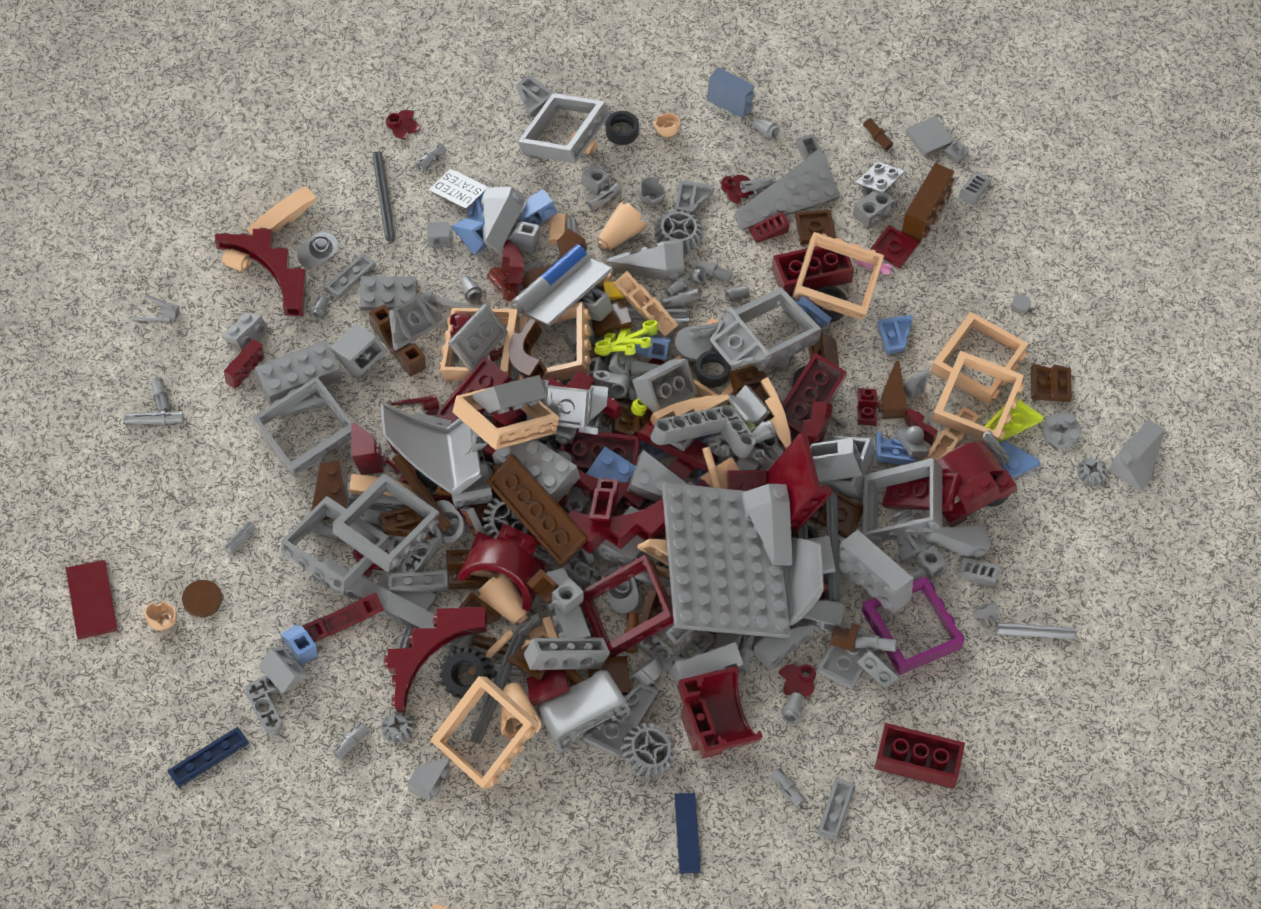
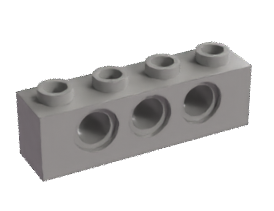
(566, 653)

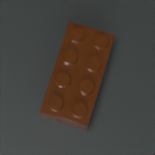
(928, 202)

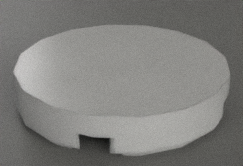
(689, 347)

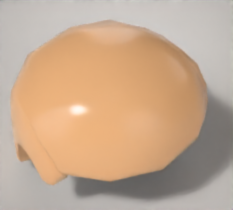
(667, 124)
(154, 613)

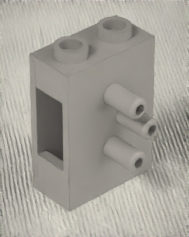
(836, 459)
(627, 553)

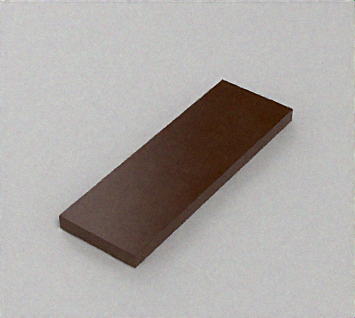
(537, 510)

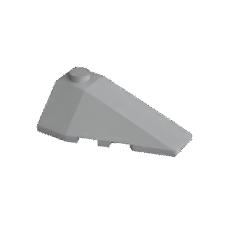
(500, 213)
(658, 262)
(1138, 456)
(770, 514)

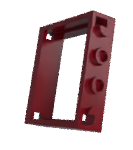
(643, 630)

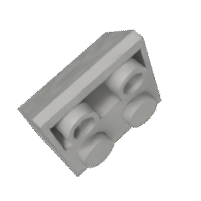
(358, 350)

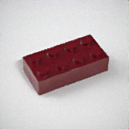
(244, 363)

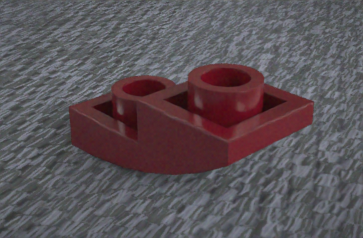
(867, 406)
(915, 418)

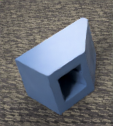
(538, 208)
(471, 234)
(659, 349)
(299, 644)

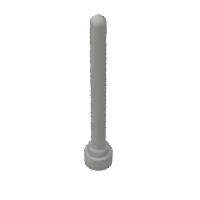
(433, 299)

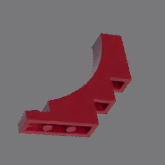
(622, 529)

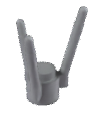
(169, 311)

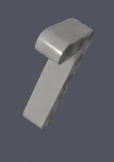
(707, 422)

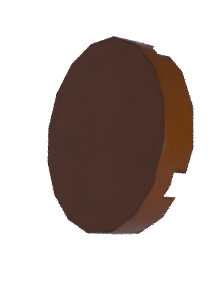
(202, 598)

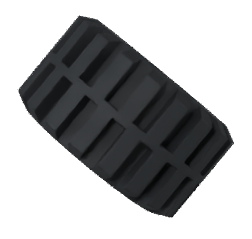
(454, 661)

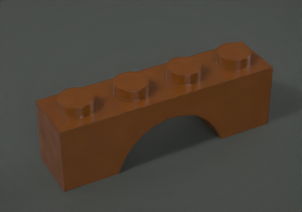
(565, 243)
(408, 356)

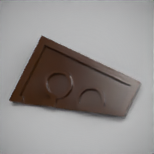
(329, 484)

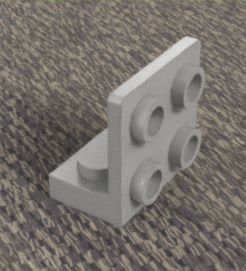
(476, 493)

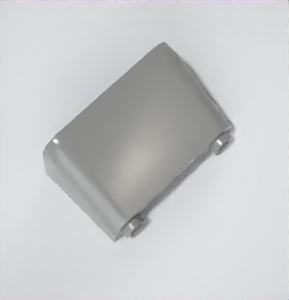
(583, 708)

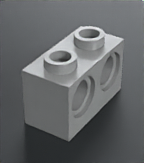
(873, 208)

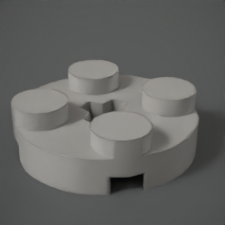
(1065, 421)

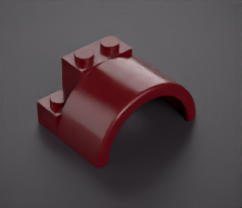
(977, 487)
(508, 555)
(714, 713)

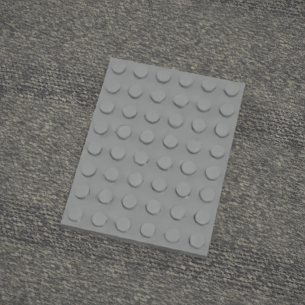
(719, 565)

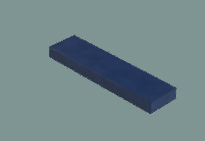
(208, 757)
(687, 833)

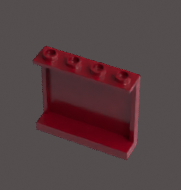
(798, 472)

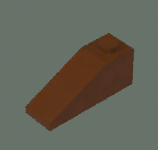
(893, 396)

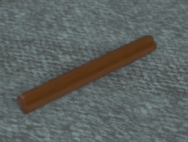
(420, 489)

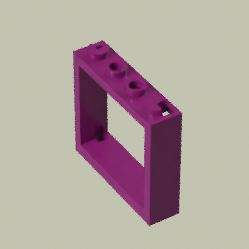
(897, 659)

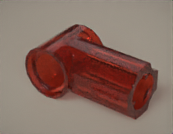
(499, 280)

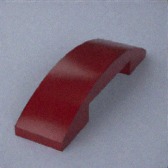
(344, 618)

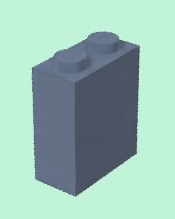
(730, 92)

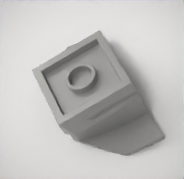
(574, 405)

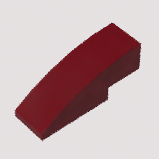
(512, 263)
(819, 420)
(604, 499)

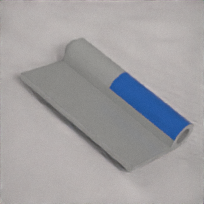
(561, 286)

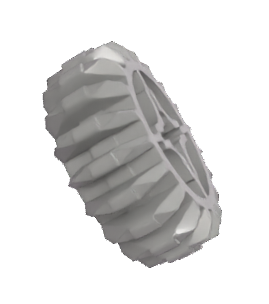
(678, 226)
(498, 520)
(633, 755)

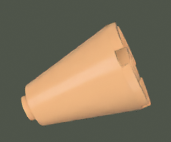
(621, 227)
(504, 598)
(509, 723)

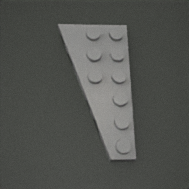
(799, 189)

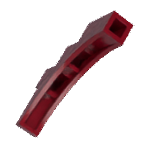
(276, 260)
(579, 381)
(589, 483)
(406, 662)

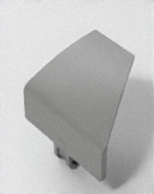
(439, 452)
(803, 578)

